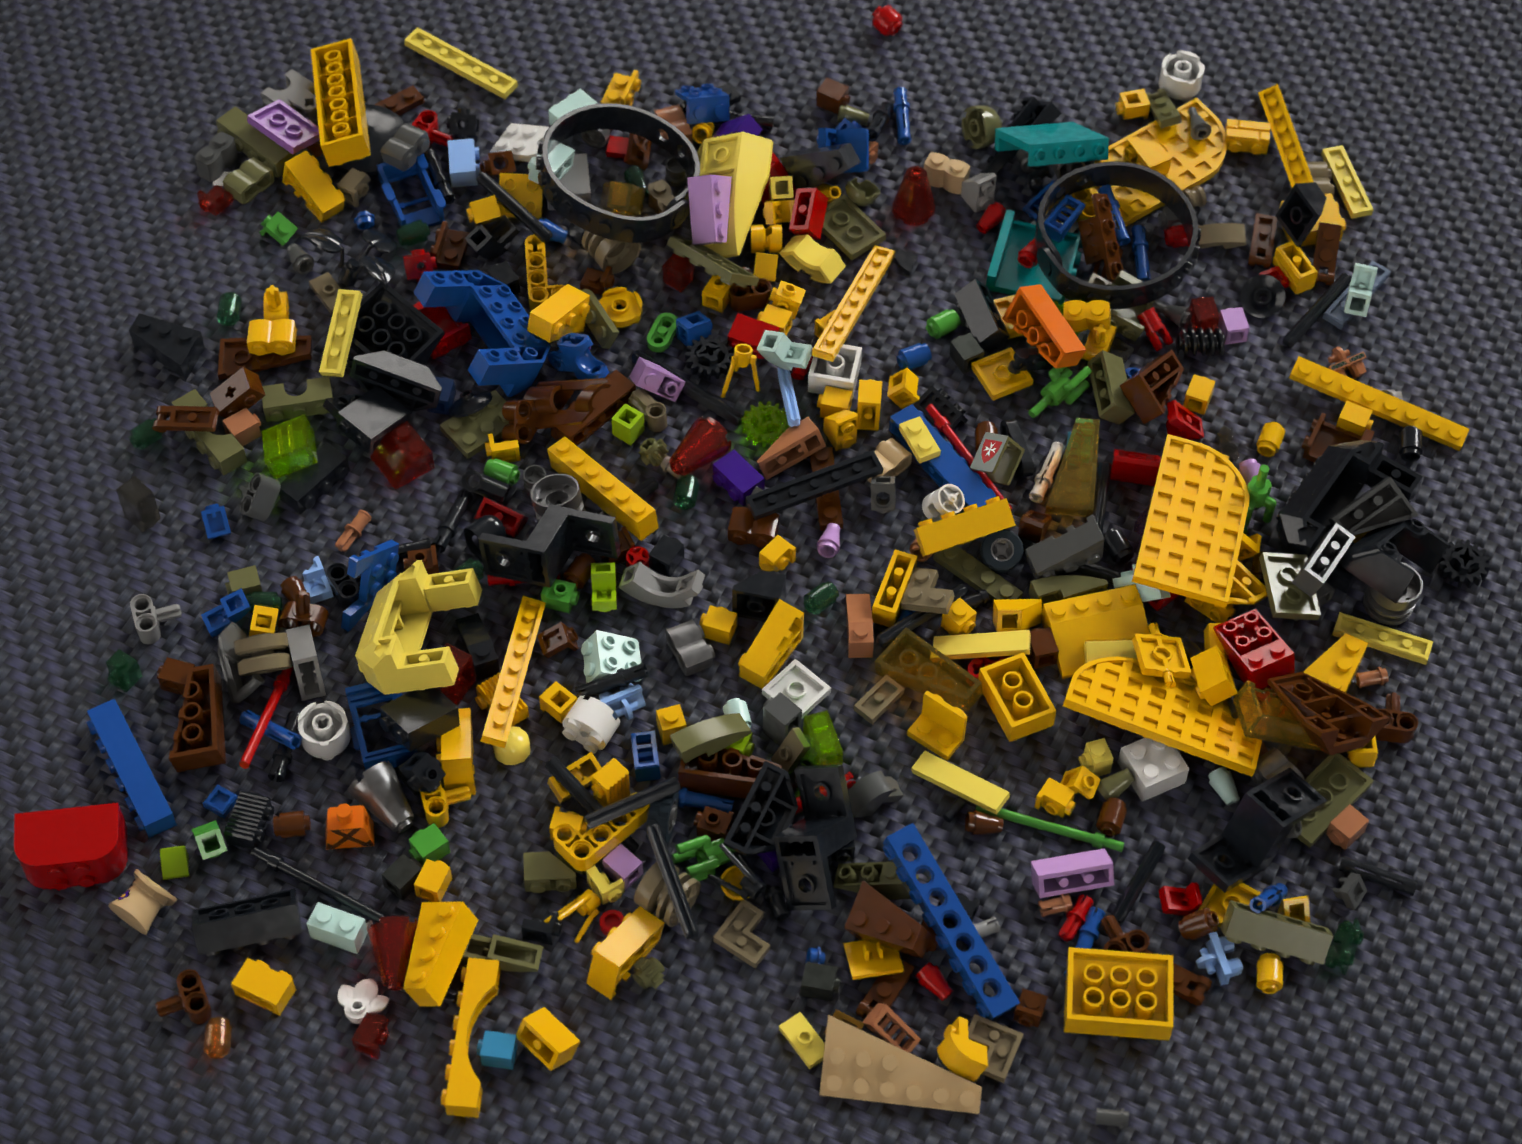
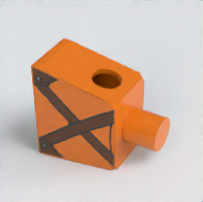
(349, 827)

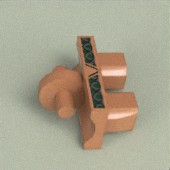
(1342, 363)

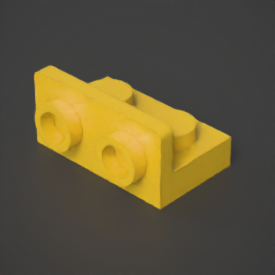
(622, 89)

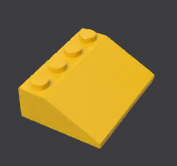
(1093, 617)
(1119, 994)

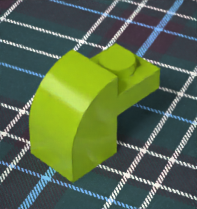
(603, 586)

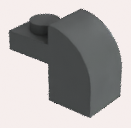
(871, 792)

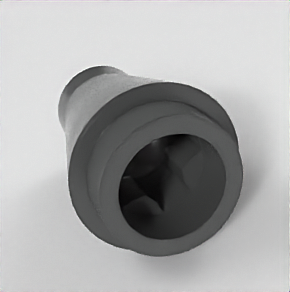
(300, 260)

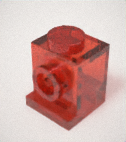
(371, 1034)

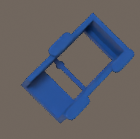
(432, 215)
(366, 695)

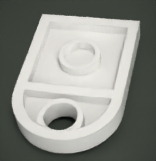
(522, 141)

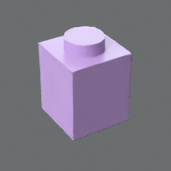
(1234, 325)
(622, 864)

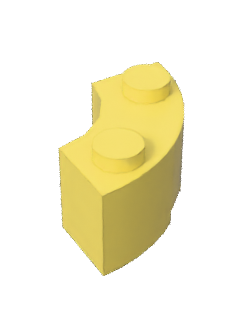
(809, 256)

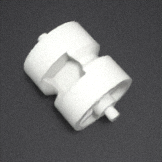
(943, 500)

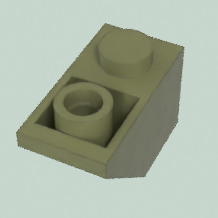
(546, 873)

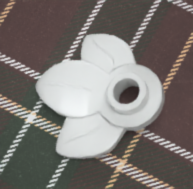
(361, 1000)

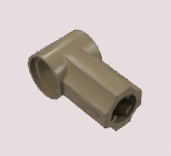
(653, 411)

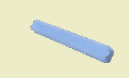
(789, 397)

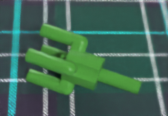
(1062, 388)
(1259, 491)
(707, 853)

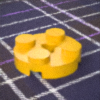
(620, 296)

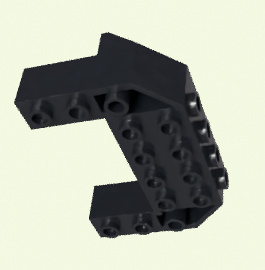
(1330, 487)

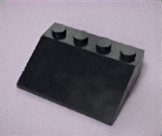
(394, 326)

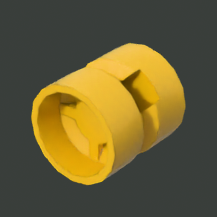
(766, 238)

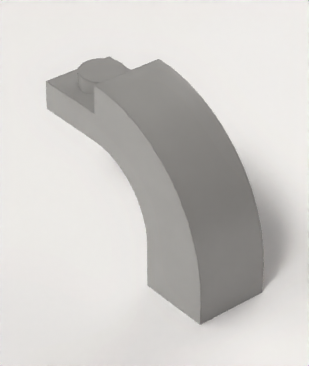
(659, 589)

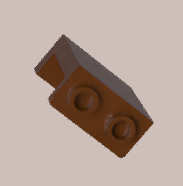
(1327, 434)

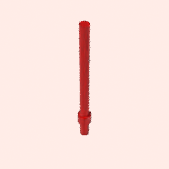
(943, 425)
(280, 685)

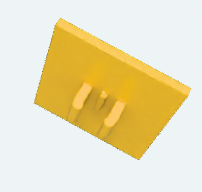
(871, 959)

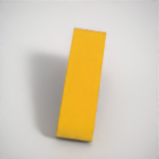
(537, 272)
(587, 842)

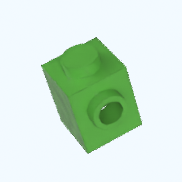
(209, 840)
(428, 844)

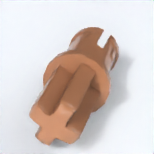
(353, 530)

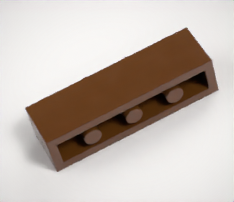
(606, 404)

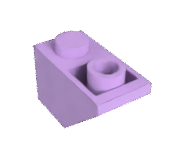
(656, 379)

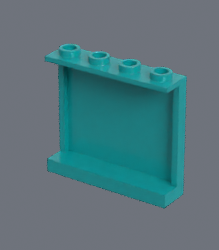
(1053, 143)
(1008, 275)

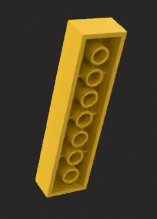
(340, 103)

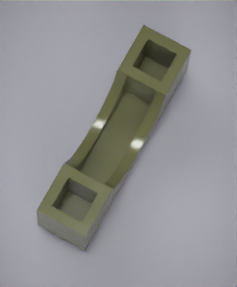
(223, 450)

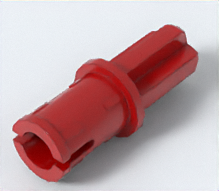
(1075, 918)

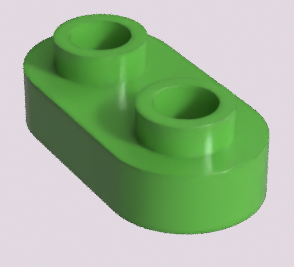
(659, 336)

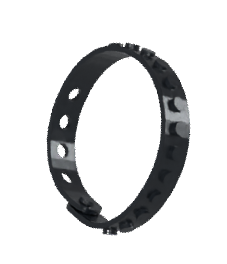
(1124, 175)
(595, 219)

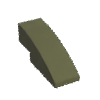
(1065, 587)
(709, 736)
(512, 953)

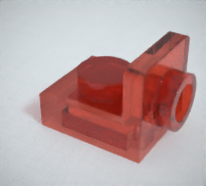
(215, 200)

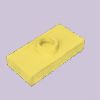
(803, 1039)

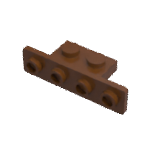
(1099, 237)

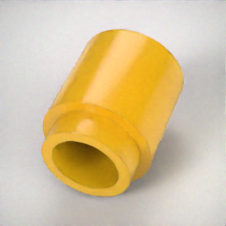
(1270, 439)
(1269, 973)

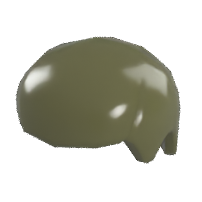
(862, 193)

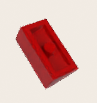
(511, 519)

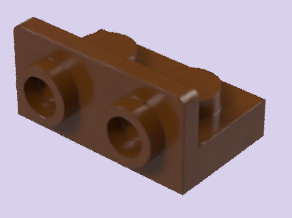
(449, 248)

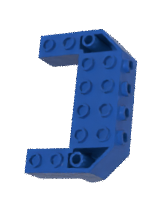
(498, 318)

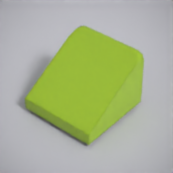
(174, 862)

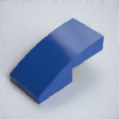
(231, 610)

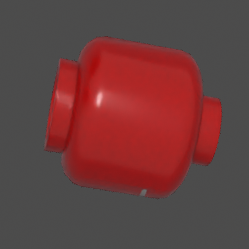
(887, 20)

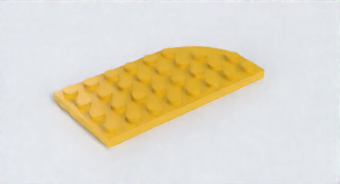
(1191, 161)
(1193, 523)
(1120, 695)

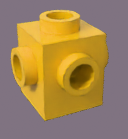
(787, 297)

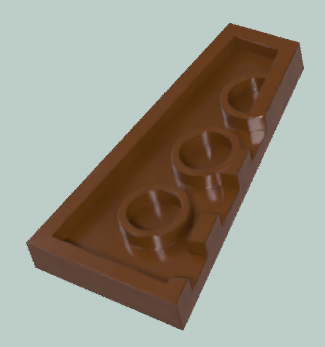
(235, 355)

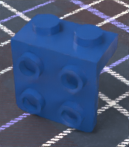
(704, 104)
(857, 137)

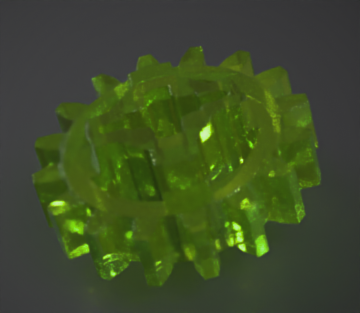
(765, 423)

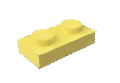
(919, 439)

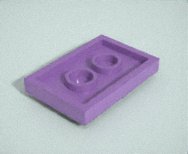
(285, 126)

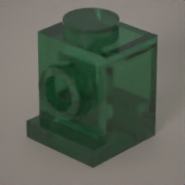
(123, 670)

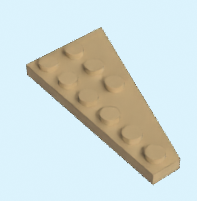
(877, 1071)

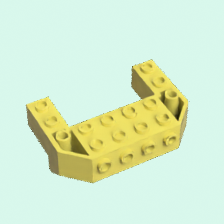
(398, 624)

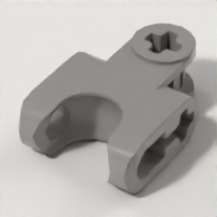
(297, 95)

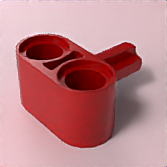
(428, 121)

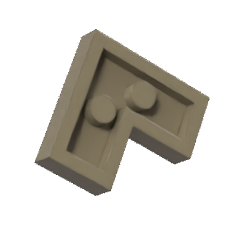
(923, 595)
(737, 934)
(1000, 1042)

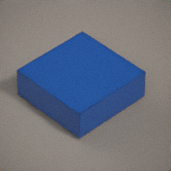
(220, 801)

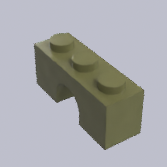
(280, 405)

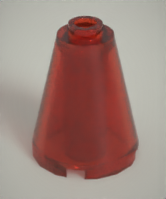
(914, 198)
(700, 446)
(392, 948)

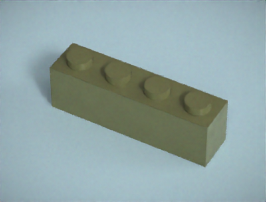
(253, 142)
(1276, 932)

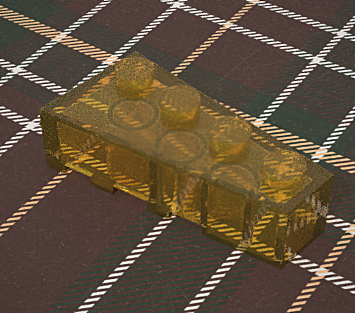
(1268, 719)

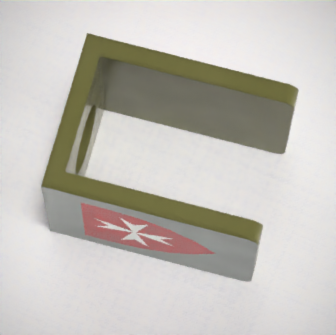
(998, 457)

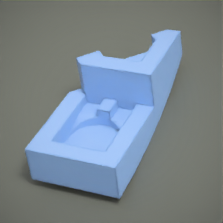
(316, 582)

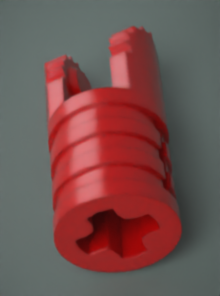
(1153, 324)

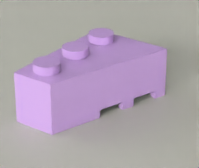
(709, 208)

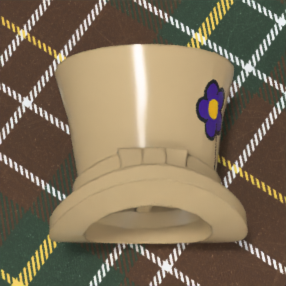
(141, 902)

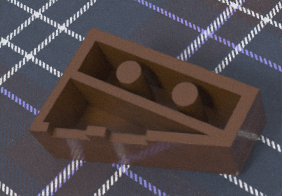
(1152, 385)
(881, 921)

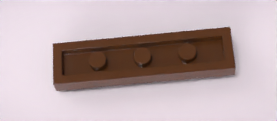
(828, 505)

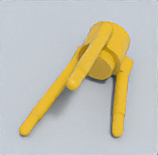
(741, 358)
(583, 904)

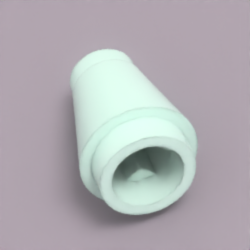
(1224, 785)

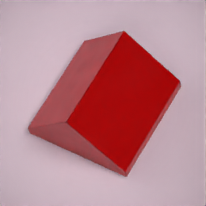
(1134, 467)

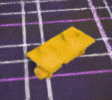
(1215, 613)

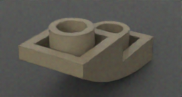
(1225, 234)

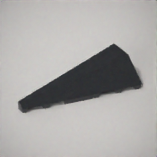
(1030, 114)

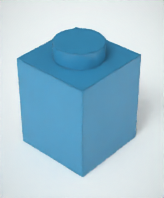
(498, 1049)

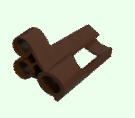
(544, 404)

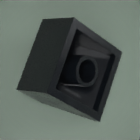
(1301, 210)
(758, 595)

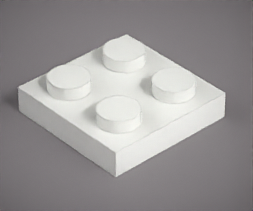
(799, 686)

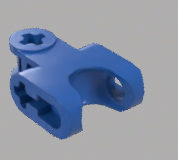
(577, 358)

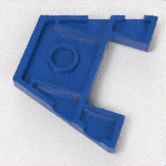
(376, 571)

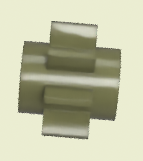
(653, 451)
(648, 972)

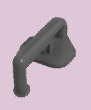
(229, 661)

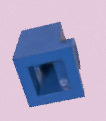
(692, 327)

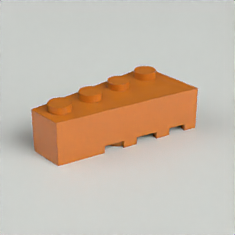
(1044, 326)

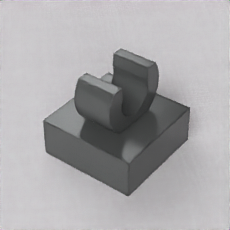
(1351, 890)

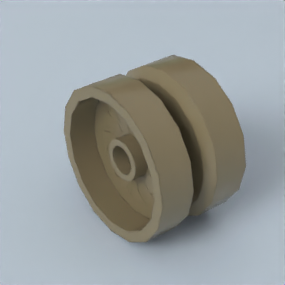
(262, 649)

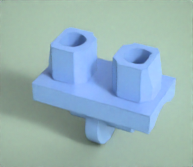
(625, 701)
(1215, 960)

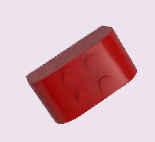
(71, 845)

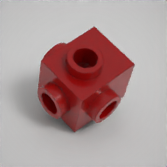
(411, 262)

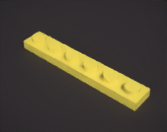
(461, 63)

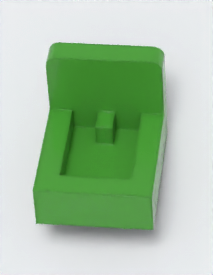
(278, 227)

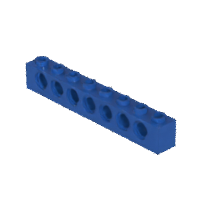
(910, 840)

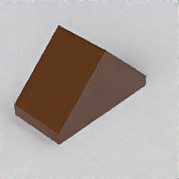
(1034, 525)

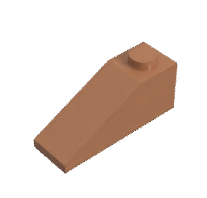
(791, 448)
(859, 626)

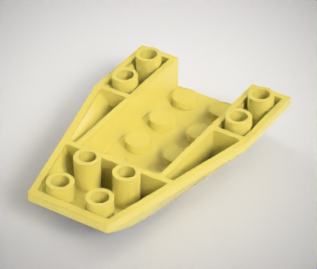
(748, 163)

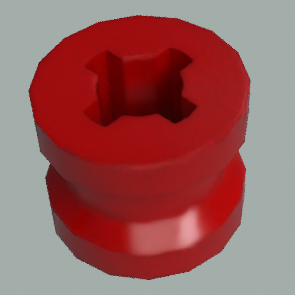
(636, 555)

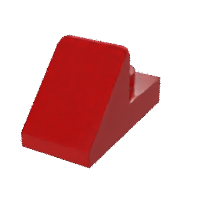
(1183, 422)

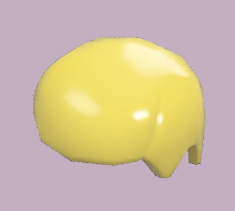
(516, 748)

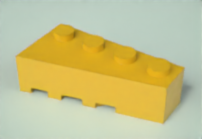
(964, 527)
(437, 950)

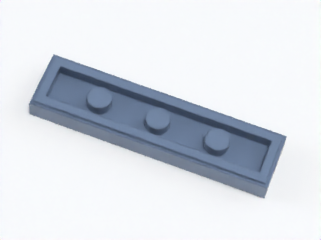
(1335, 313)

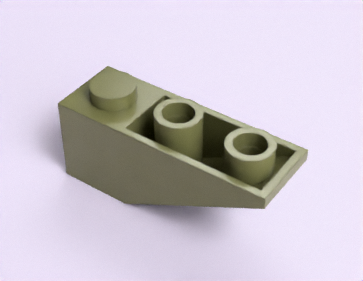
(879, 875)

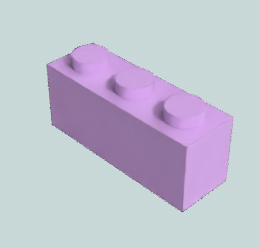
(1072, 873)

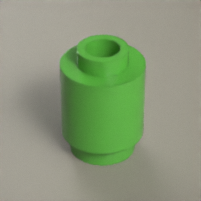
(942, 323)
(502, 471)

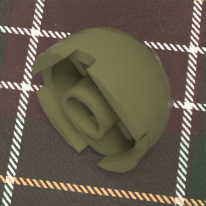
(980, 125)

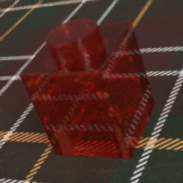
(678, 272)
(1204, 313)

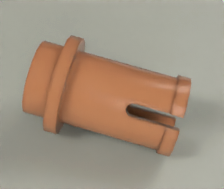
(1372, 677)
(1055, 905)

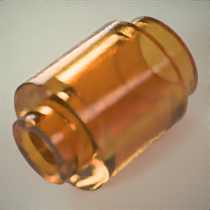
(217, 1037)

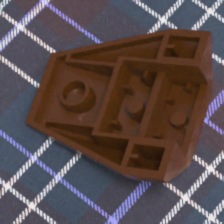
(1327, 714)

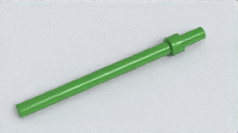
(1097, 840)

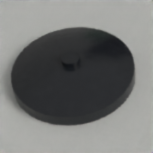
(381, 126)

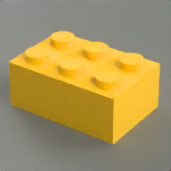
(1017, 697)

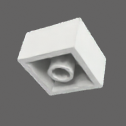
(840, 373)
(1153, 766)

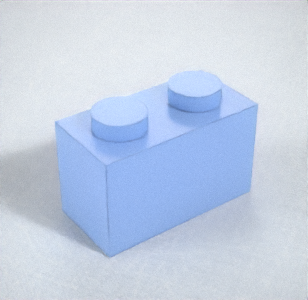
(463, 162)

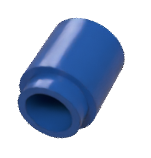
(914, 356)

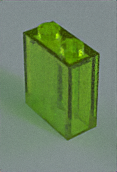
(289, 446)
(823, 740)

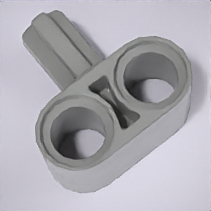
(151, 617)

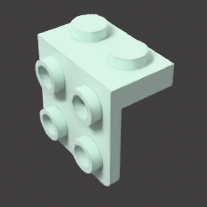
(608, 652)

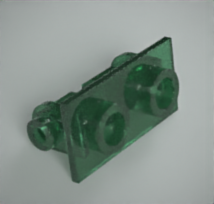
(1343, 955)

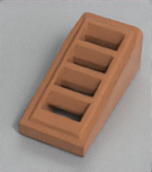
(876, 1027)

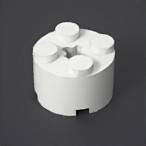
(1181, 75)
(590, 724)
(324, 729)

